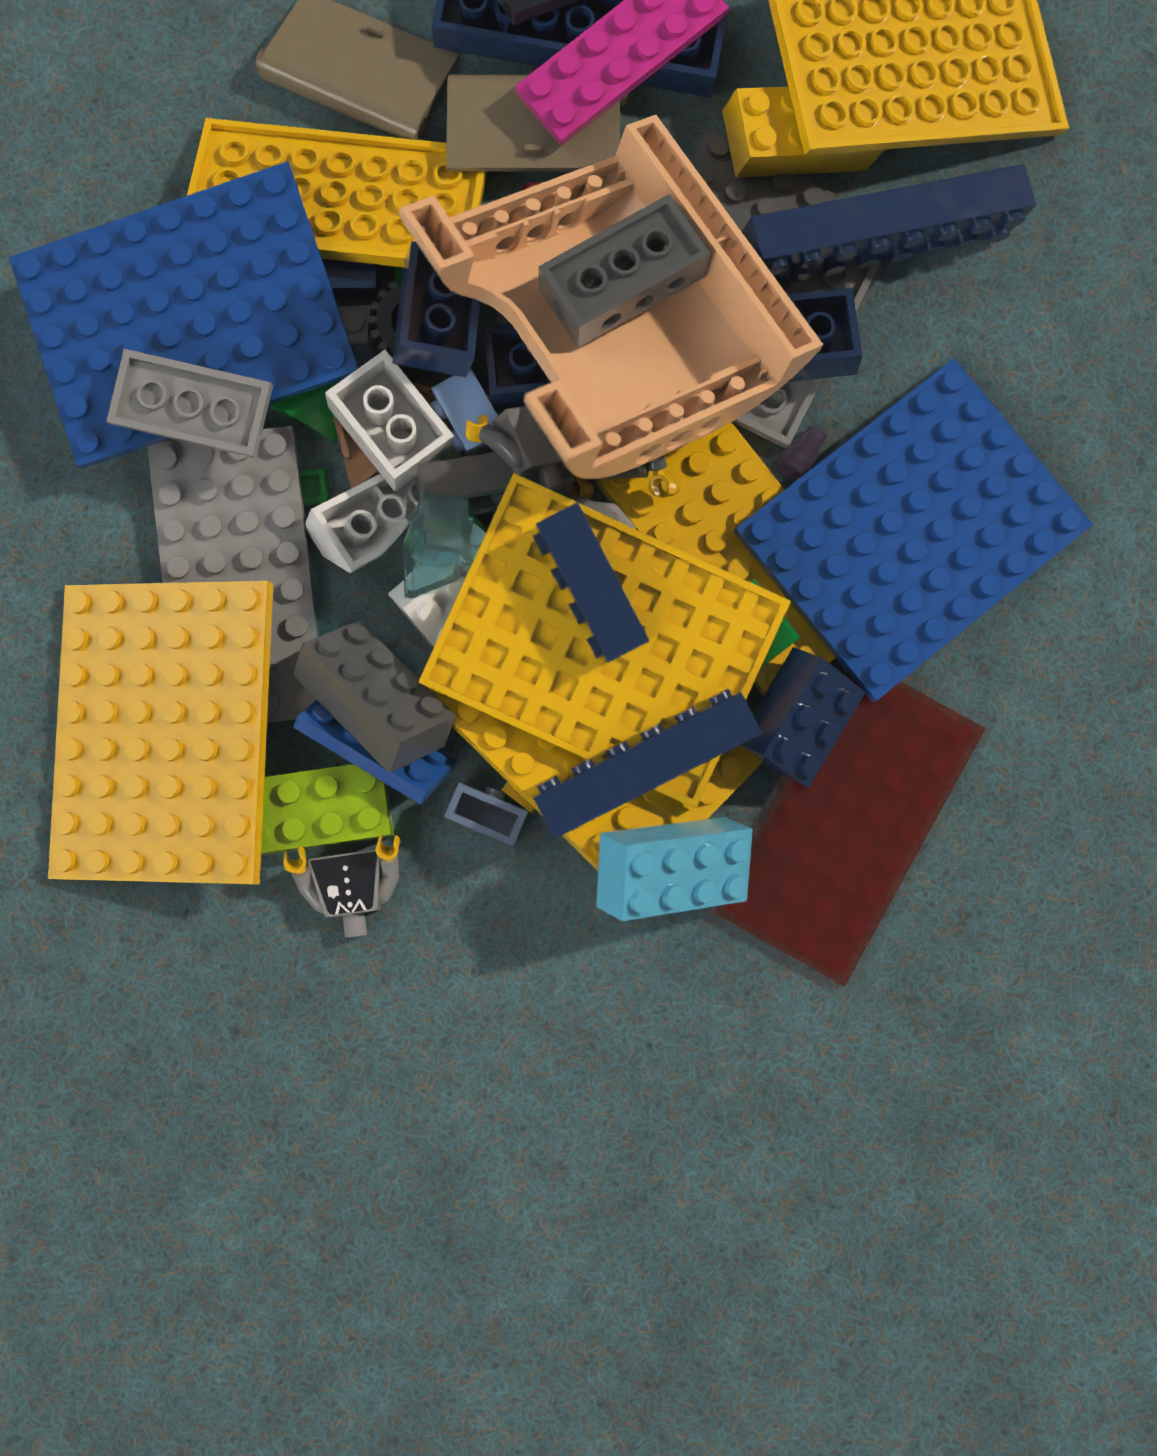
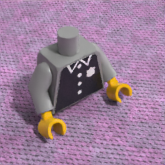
(347, 883)

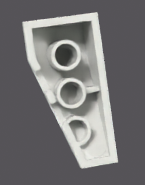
(362, 522)

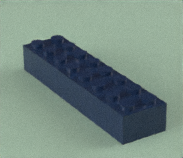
(487, 31)
(891, 224)

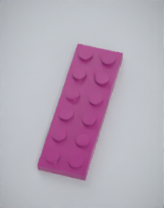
(613, 60)

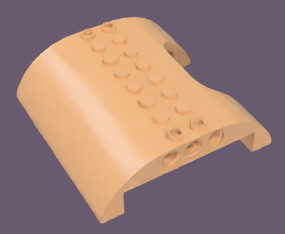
(664, 371)

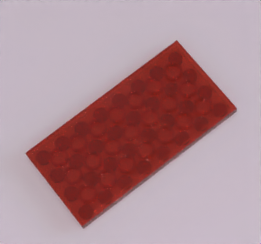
(847, 841)

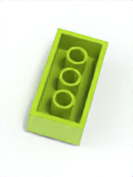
(324, 809)

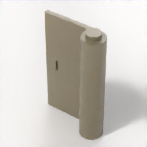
(357, 66)
(498, 132)

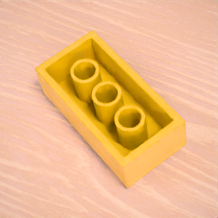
(768, 142)

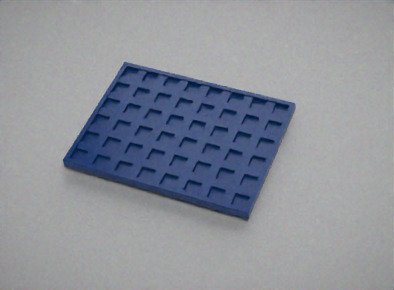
(198, 281)
(912, 529)

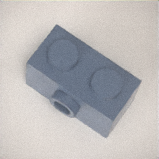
(487, 813)

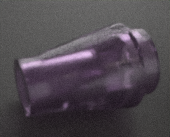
(801, 454)

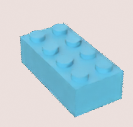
(673, 868)

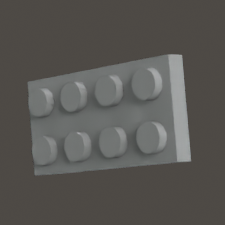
(189, 403)

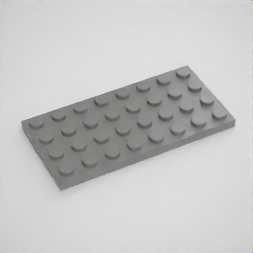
(242, 522)

